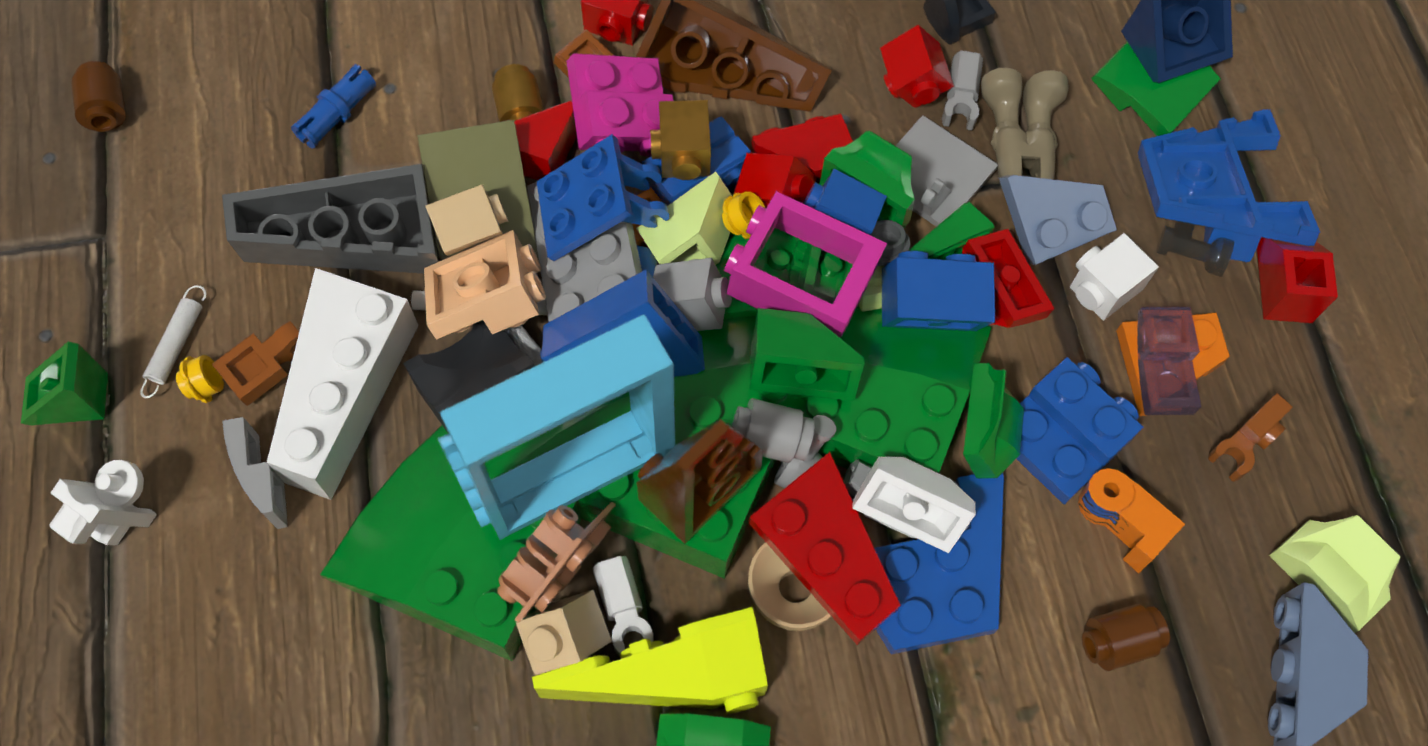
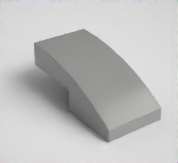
(256, 478)

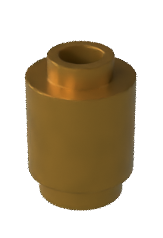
(516, 93)

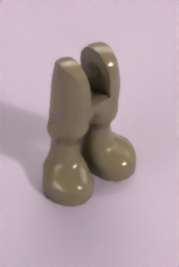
(1012, 145)

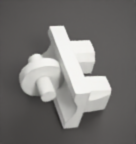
(101, 507)

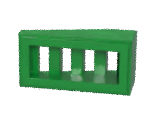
(954, 232)

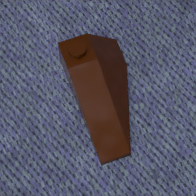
(726, 56)
(697, 477)

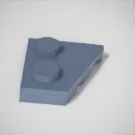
(1055, 214)

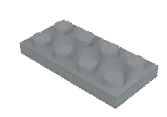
(587, 269)

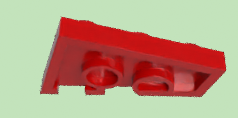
(828, 549)

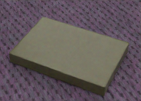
(476, 157)

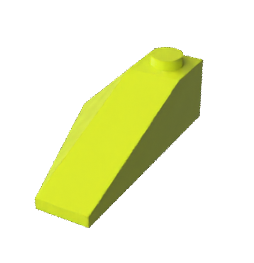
(705, 668)

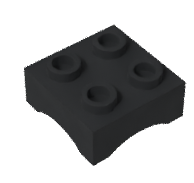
(466, 368)

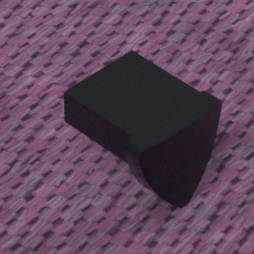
(958, 17)

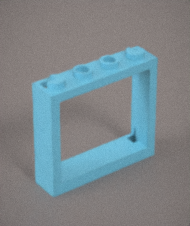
(548, 396)

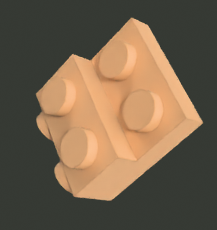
(483, 283)

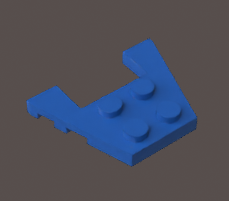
(1204, 183)
(949, 593)

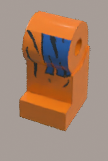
(1129, 514)

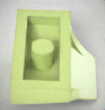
(1344, 562)

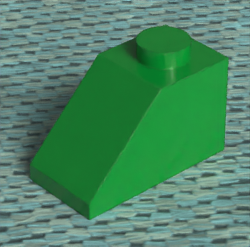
(802, 357)

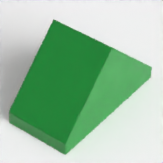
(65, 388)

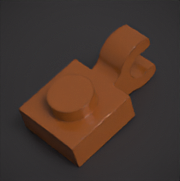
(255, 366)
(1259, 430)

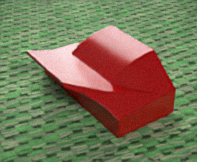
(1017, 290)

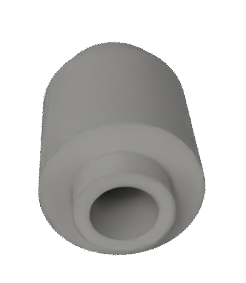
(775, 429)

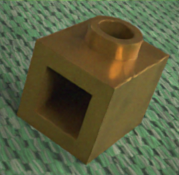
(683, 139)

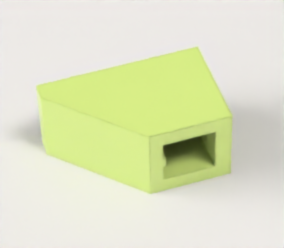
(693, 225)

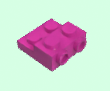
(616, 98)

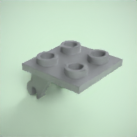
(942, 170)

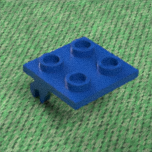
(591, 197)

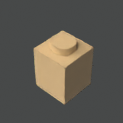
(466, 219)
(564, 632)

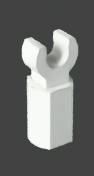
(621, 599)

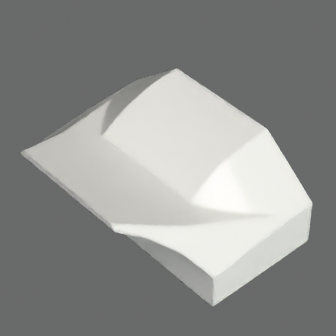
(915, 502)

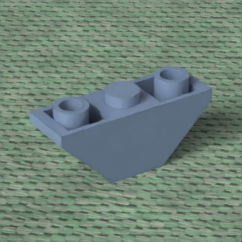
(1316, 669)

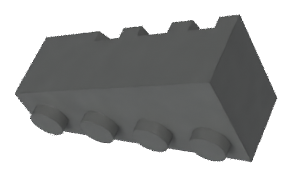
(337, 222)

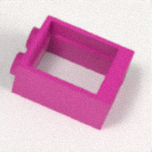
(819, 230)

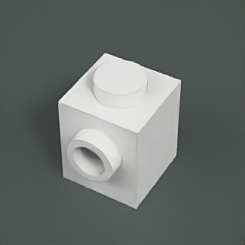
(1112, 276)

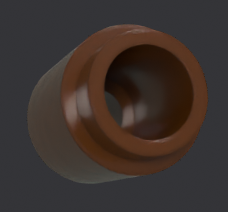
(98, 97)
(1125, 636)

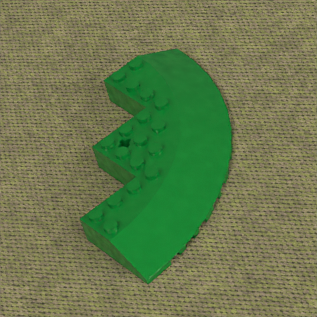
(433, 561)

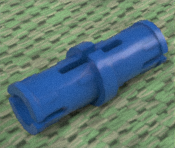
(333, 106)

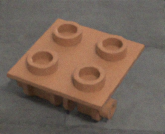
(551, 558)

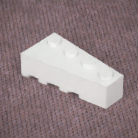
(337, 379)

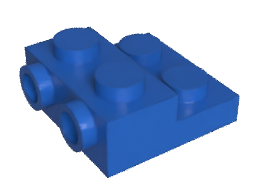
(1073, 428)

